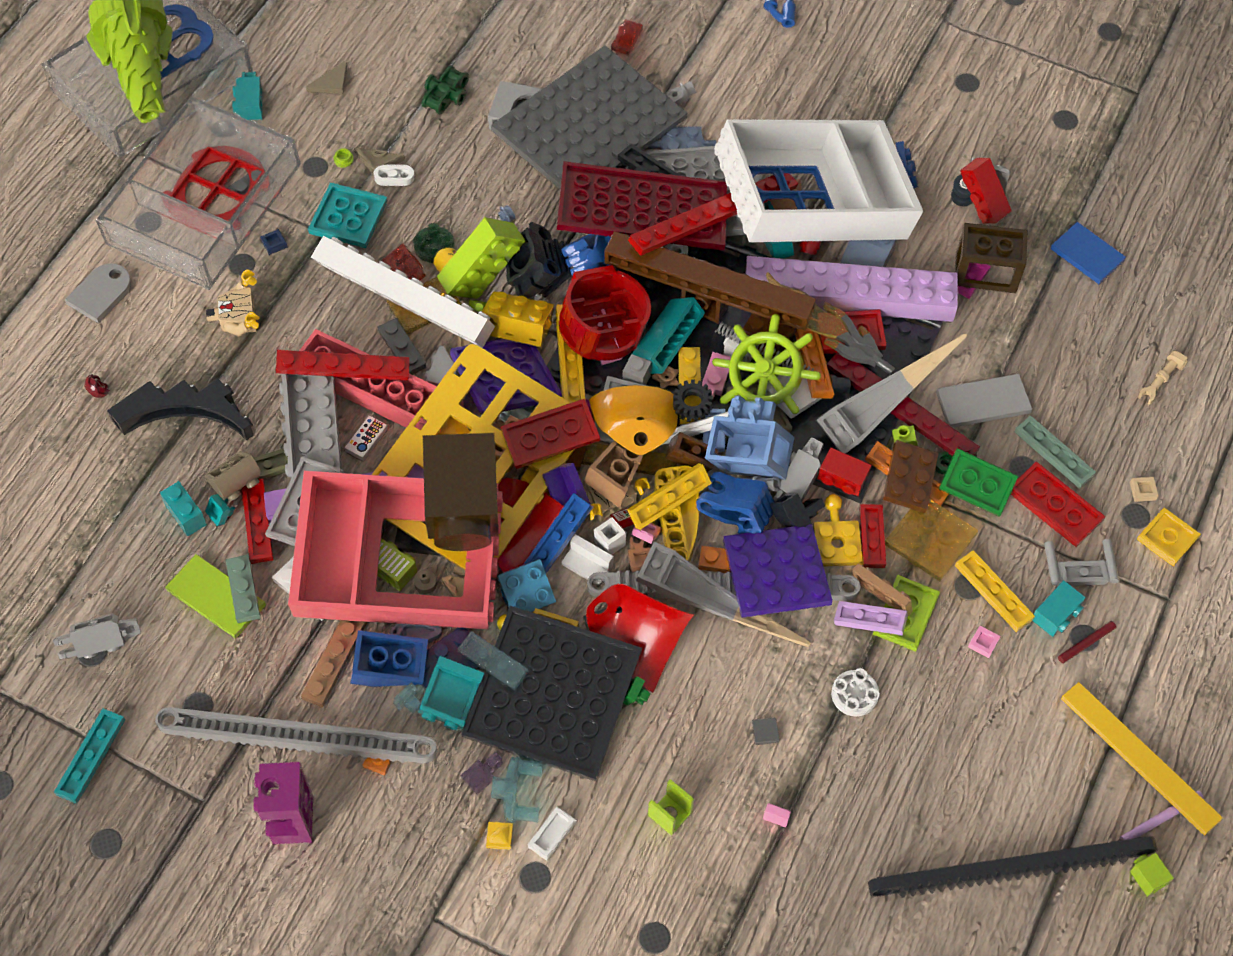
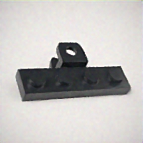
(641, 161)

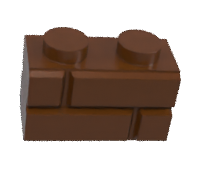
(688, 451)

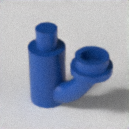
(788, 14)

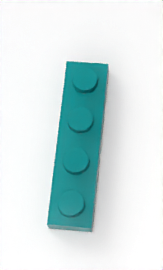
(89, 756)

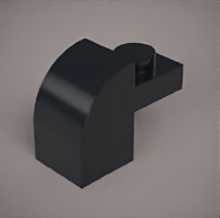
(792, 512)

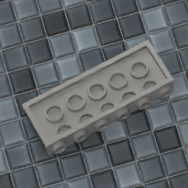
(310, 420)

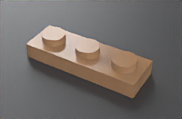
(882, 589)

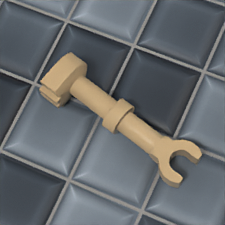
(1175, 360)

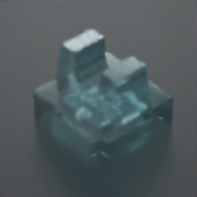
(407, 698)

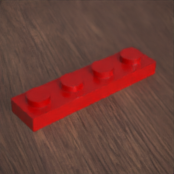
(257, 523)

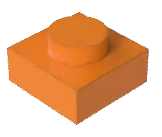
(377, 765)

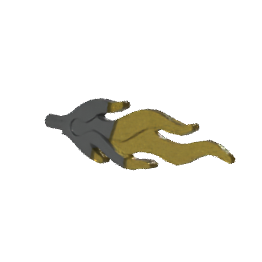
(858, 344)

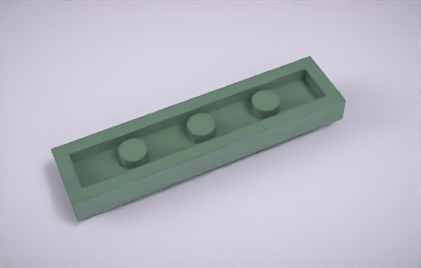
(1055, 452)

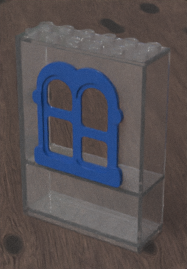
(202, 73)

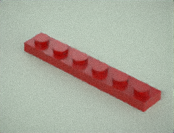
(342, 365)

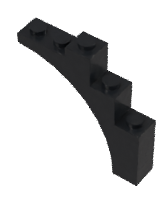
(153, 404)

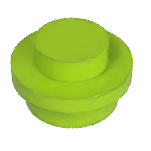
(343, 158)

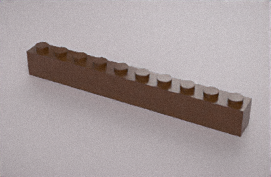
(712, 282)

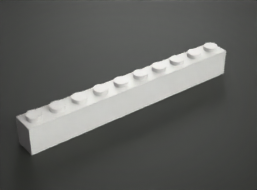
(404, 292)

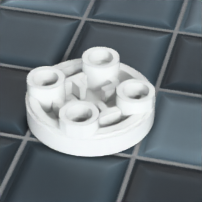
(855, 692)

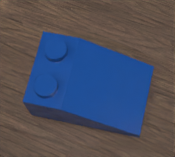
(388, 660)

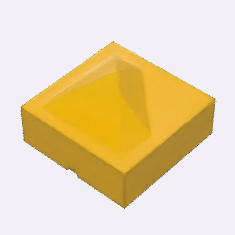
(499, 835)

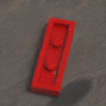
(872, 536)

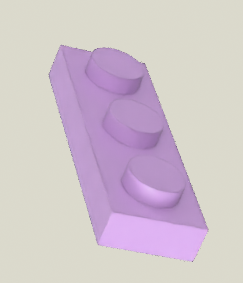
(870, 618)

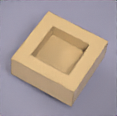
(1144, 489)

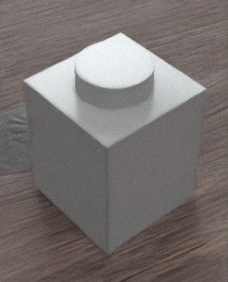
(637, 370)

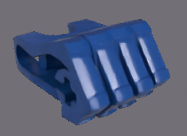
(586, 252)
(737, 502)

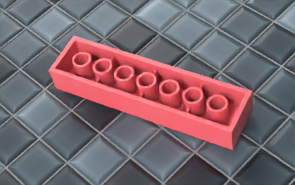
(389, 398)

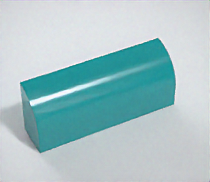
(669, 333)

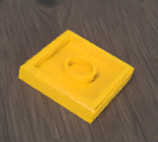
(1168, 536)

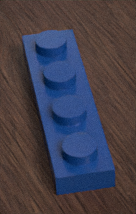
(560, 532)

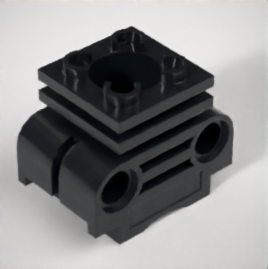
(538, 264)

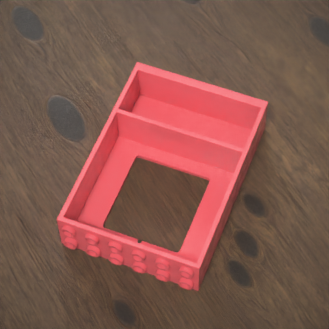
(341, 550)

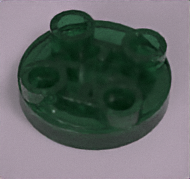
(431, 240)

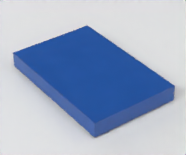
(1088, 253)

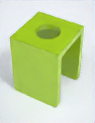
(674, 798)

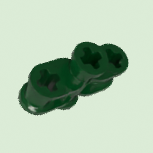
(444, 90)

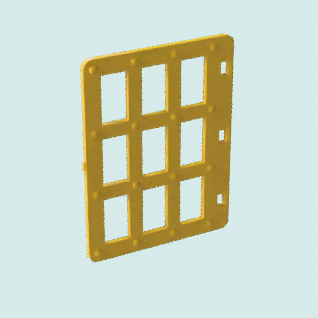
(445, 404)

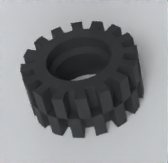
(689, 390)

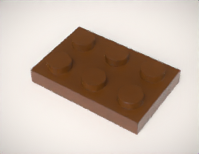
(910, 476)

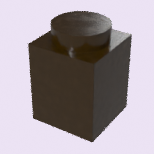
(460, 490)

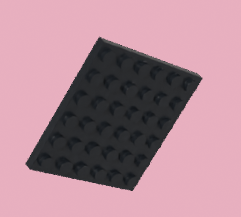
(566, 700)

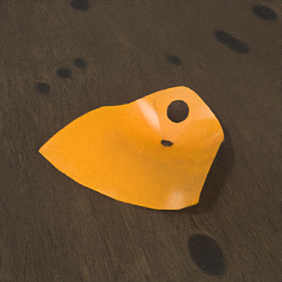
(620, 406)

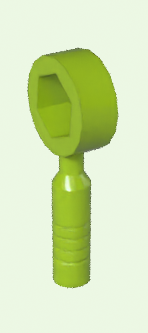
(477, 305)

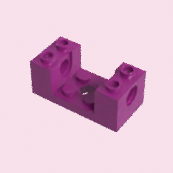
(290, 802)

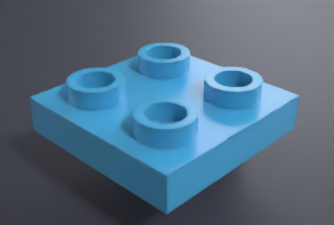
(526, 587)

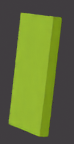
(209, 594)

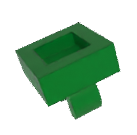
(635, 692)

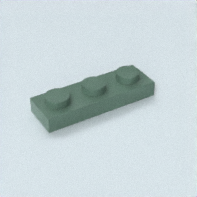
(242, 588)

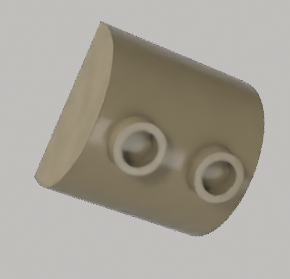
(233, 475)

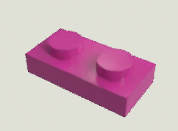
(974, 272)

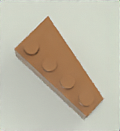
(615, 469)

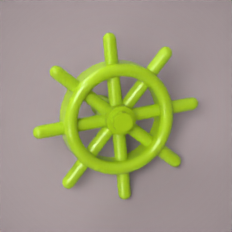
(766, 368)

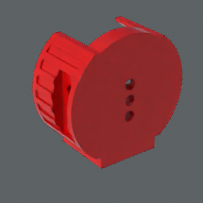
(625, 307)

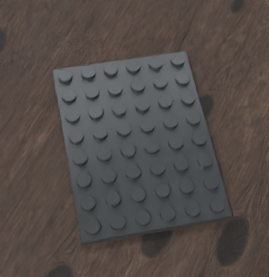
(589, 116)

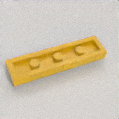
(689, 369)
(669, 496)
(994, 591)

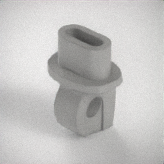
(681, 93)

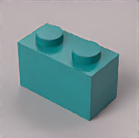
(183, 508)
(1059, 608)

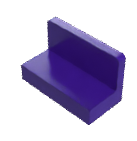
(564, 482)

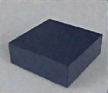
(273, 242)

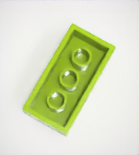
(480, 258)

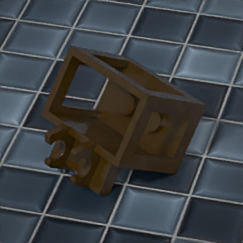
(992, 247)

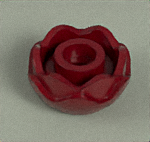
(95, 386)

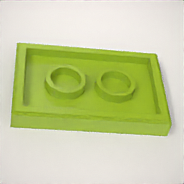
(923, 602)

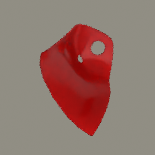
(533, 527)
(642, 624)

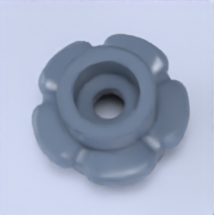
(506, 214)

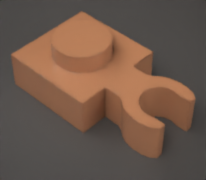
(637, 555)

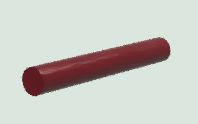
(1086, 642)

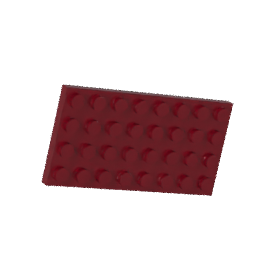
(629, 201)

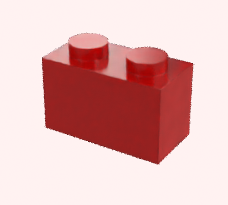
(844, 472)

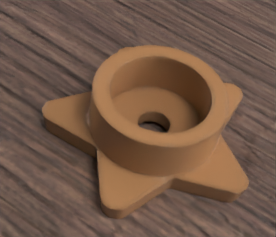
(671, 373)

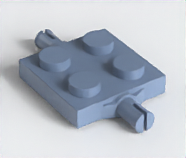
(682, 138)

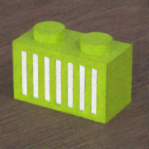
(395, 566)

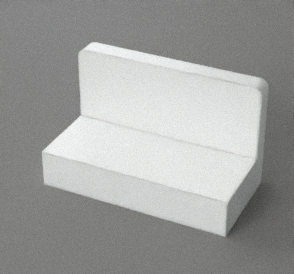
(587, 559)

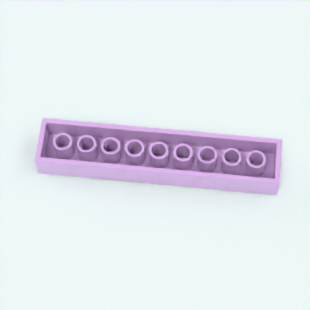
(863, 287)

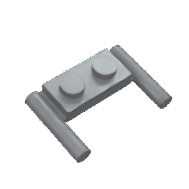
(1083, 572)

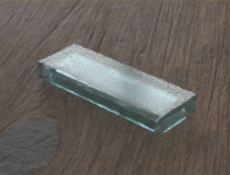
(493, 660)

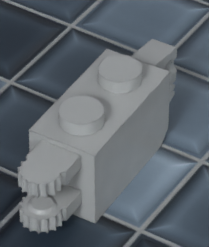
(802, 470)
(97, 636)

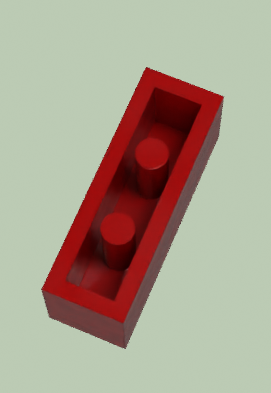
(985, 190)

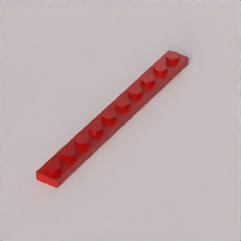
(697, 218)

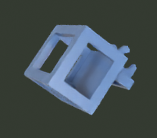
(755, 441)

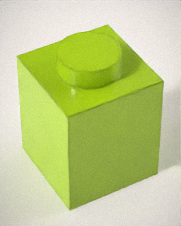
(1151, 874)

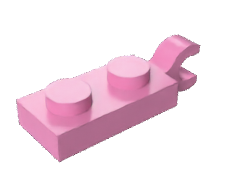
(716, 376)

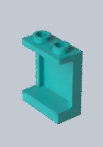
(450, 693)

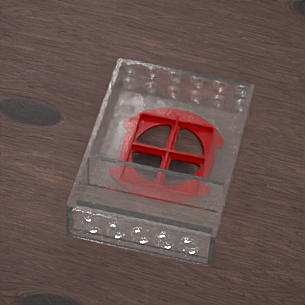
(151, 209)

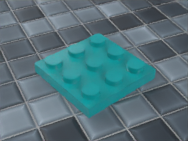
(348, 215)

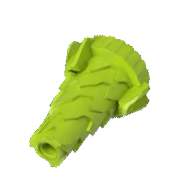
(135, 40)

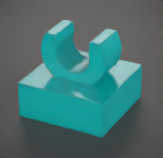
(218, 509)

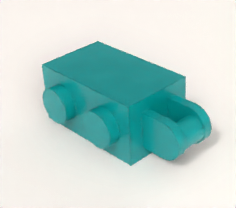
(248, 96)

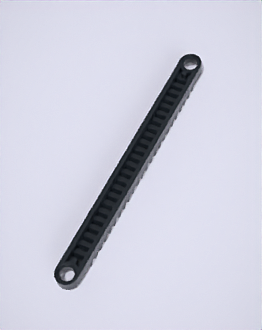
(1012, 866)

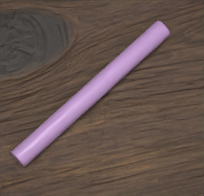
(1153, 822)

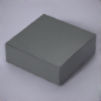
(765, 731)

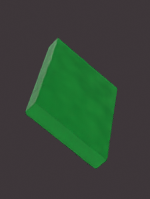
(978, 482)

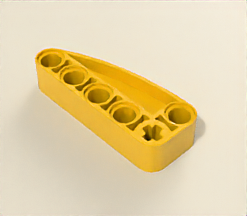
(685, 515)

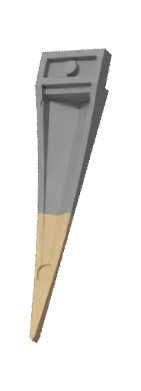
(857, 416)
(682, 581)

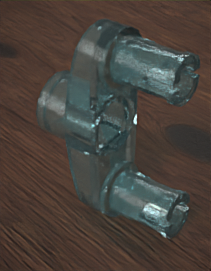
(506, 789)

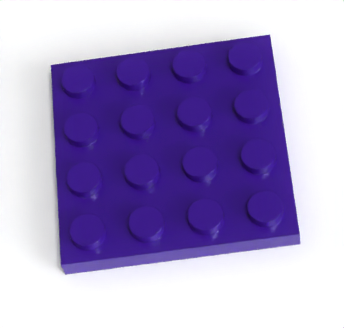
(519, 356)
(777, 571)

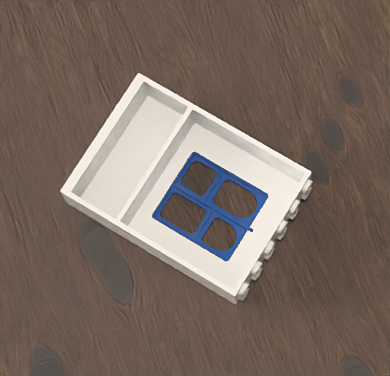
(853, 167)

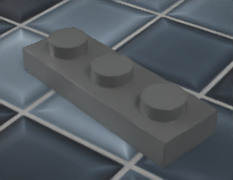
(401, 345)

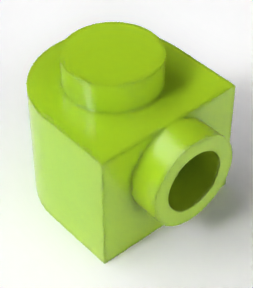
(905, 434)

